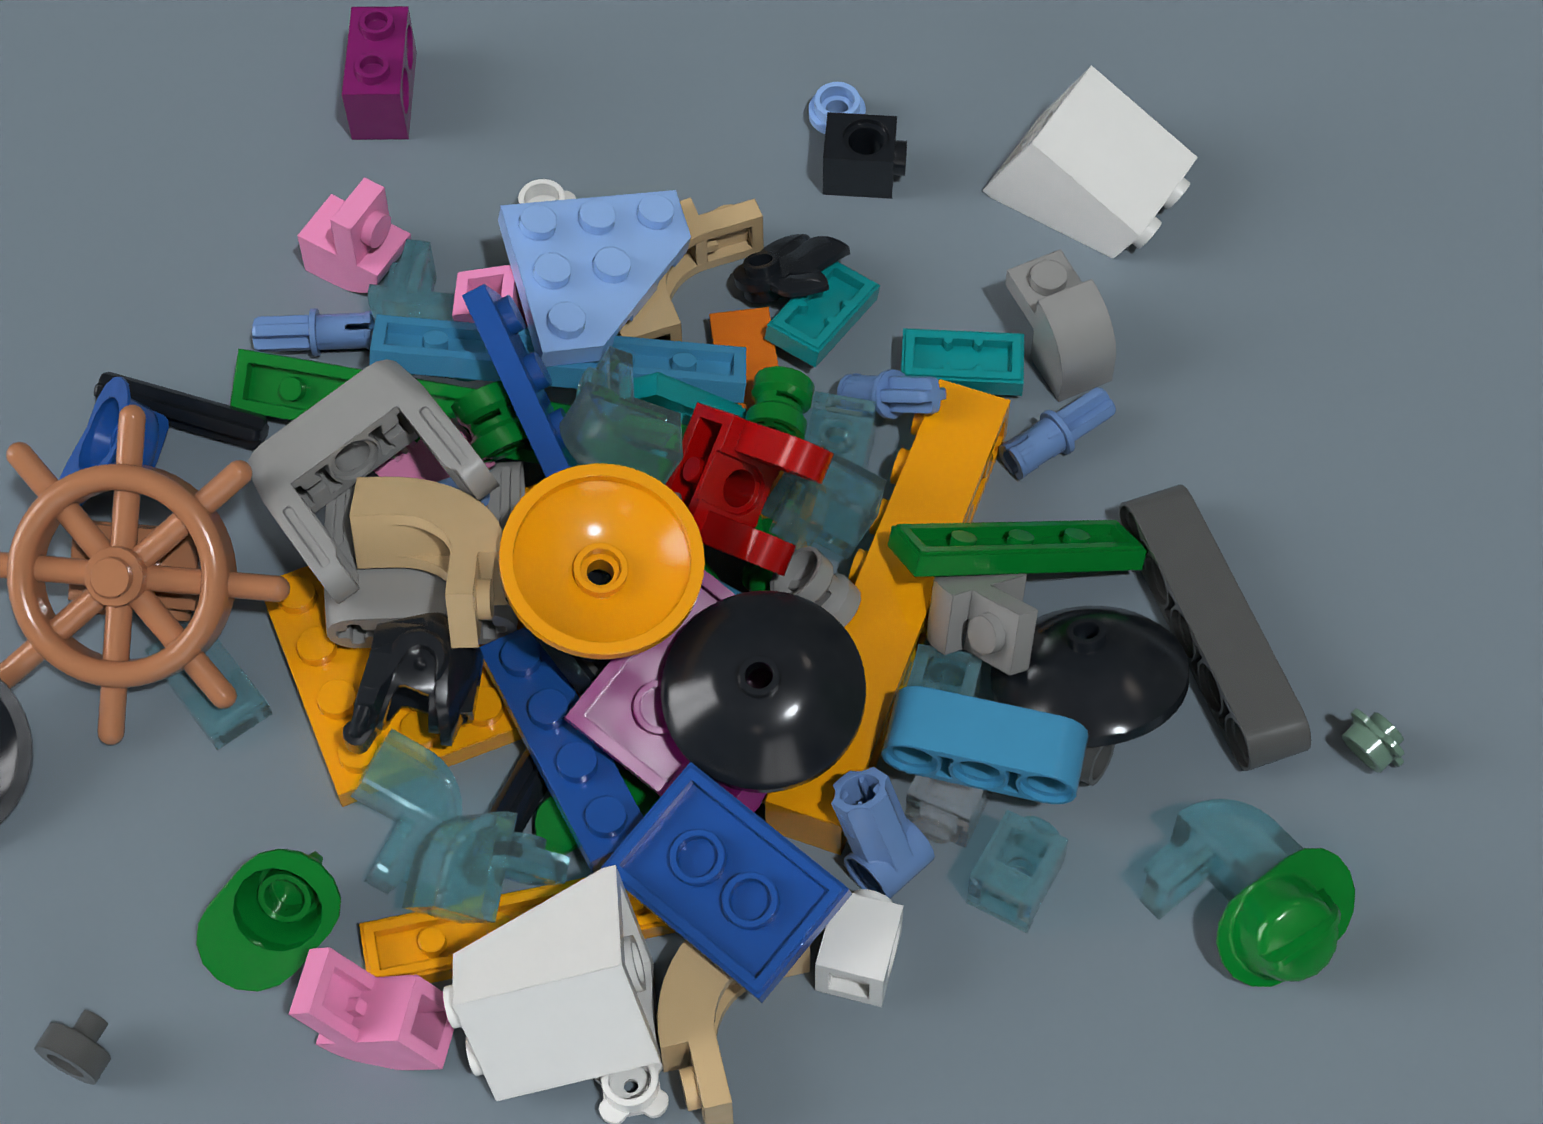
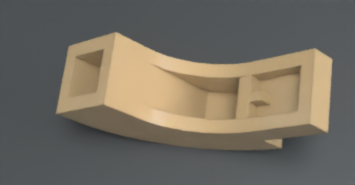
(716, 239)
(435, 531)
(689, 1018)

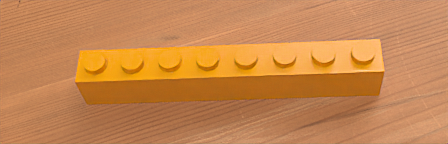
(934, 483)

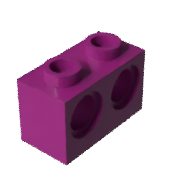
(379, 73)

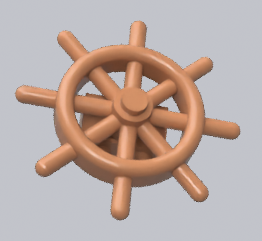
(126, 568)

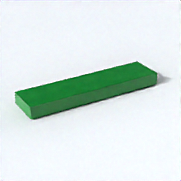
(1015, 547)

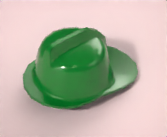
(268, 919)
(1287, 920)

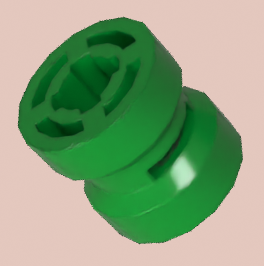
(781, 400)
(491, 422)

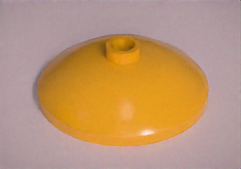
(607, 522)

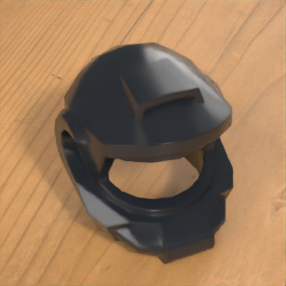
(415, 670)

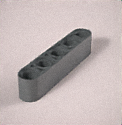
(1216, 629)

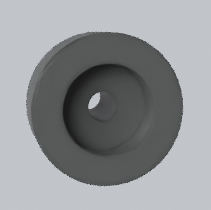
(76, 1048)

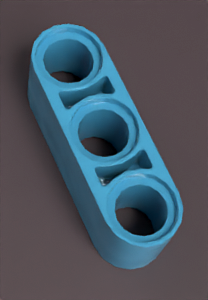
(985, 744)

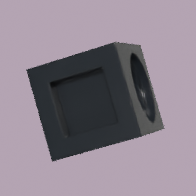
(862, 155)

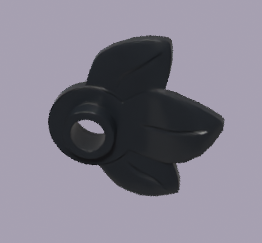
(789, 268)

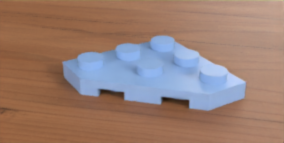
(589, 266)

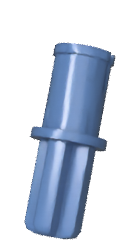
(313, 332)
(895, 392)
(1056, 432)

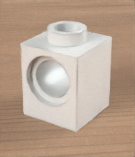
(860, 948)

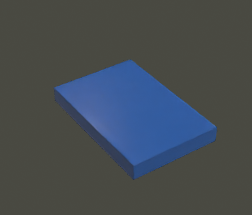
(727, 882)

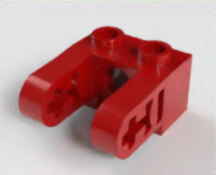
(728, 478)

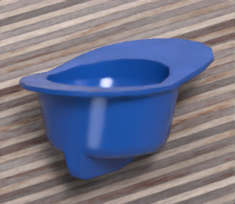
(99, 439)

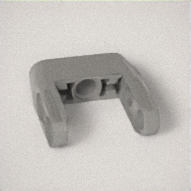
(348, 439)
(407, 592)

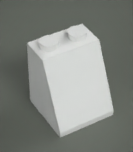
(1095, 168)
(558, 992)

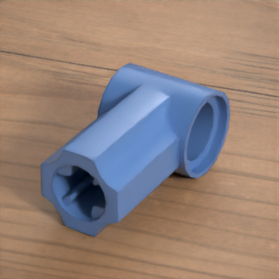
(883, 842)

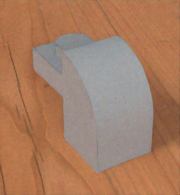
(1070, 324)
(983, 618)

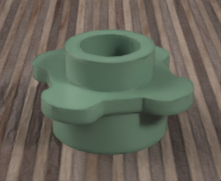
(1374, 740)

